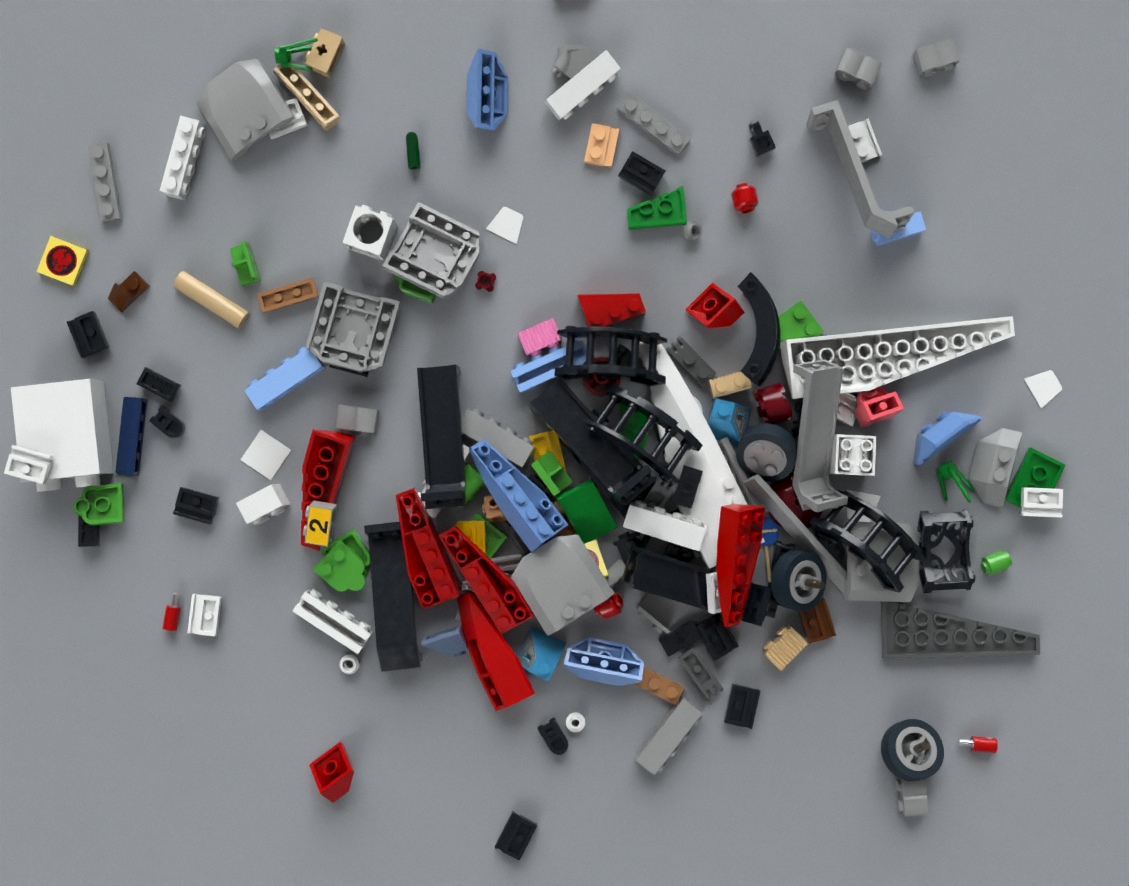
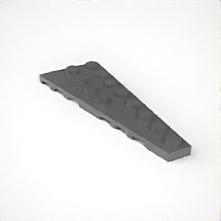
(931, 634)

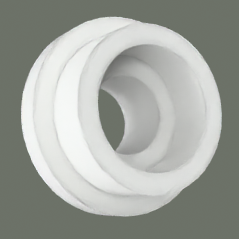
(349, 670)
(573, 716)

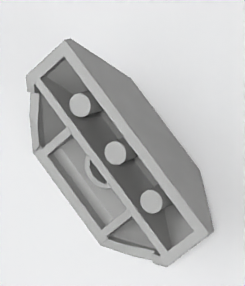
(994, 465)

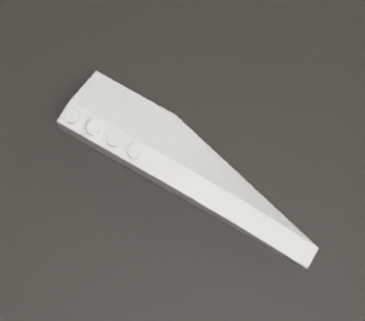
(890, 354)
(717, 482)

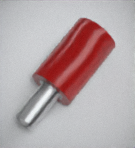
(172, 614)
(980, 744)

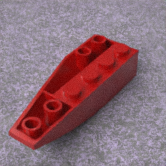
(490, 584)

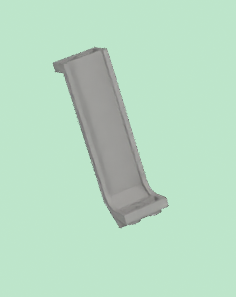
(872, 216)
(817, 436)

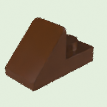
(128, 291)

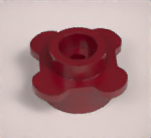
(485, 276)

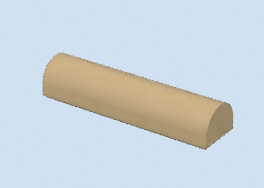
(307, 96)
(211, 299)

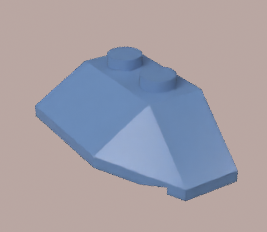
(486, 91)
(942, 433)
(604, 662)

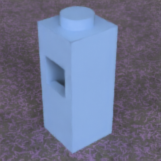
(914, 227)

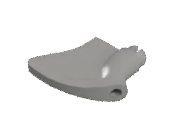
(572, 60)

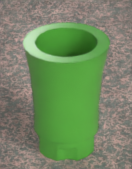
(473, 482)

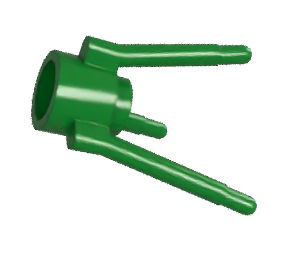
(284, 54)
(950, 471)

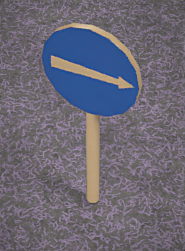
(770, 534)

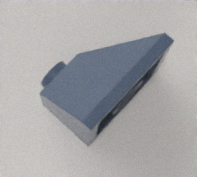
(447, 641)

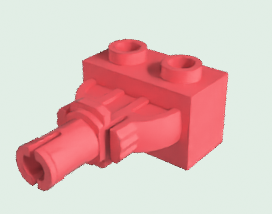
(876, 406)

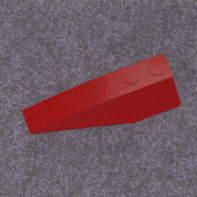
(324, 470)

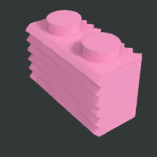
(540, 337)

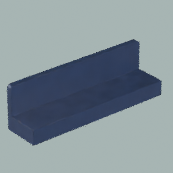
(131, 436)

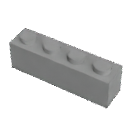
(504, 441)
(668, 735)

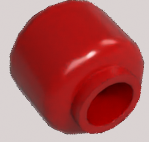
(744, 198)
(610, 607)

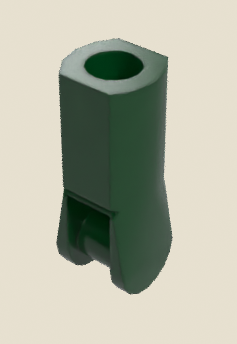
(413, 151)

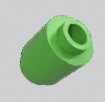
(996, 562)

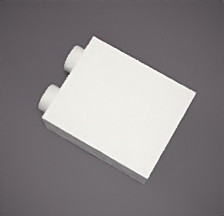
(67, 423)

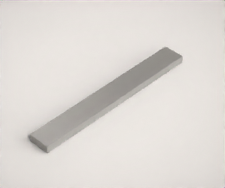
(796, 528)

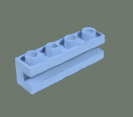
(543, 368)
(283, 379)

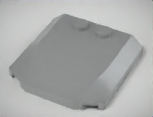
(243, 106)
(434, 252)
(352, 328)
(560, 582)
(863, 584)

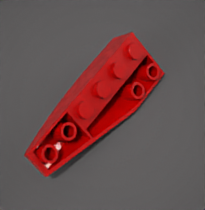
(425, 553)
(736, 557)
(492, 656)

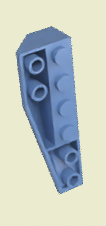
(517, 497)

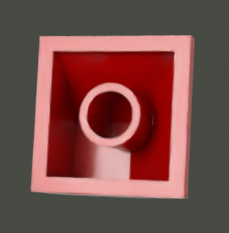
(715, 308)
(333, 773)

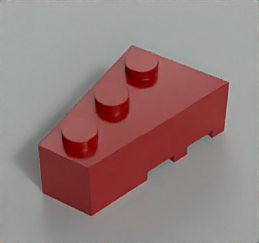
(610, 309)

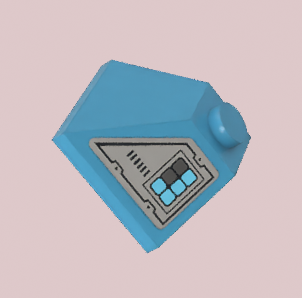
(728, 420)
(540, 653)

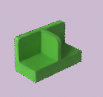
(245, 264)
(552, 473)

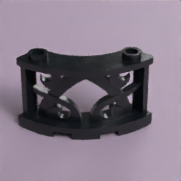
(684, 554)
(930, 574)

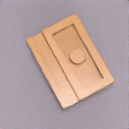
(601, 145)

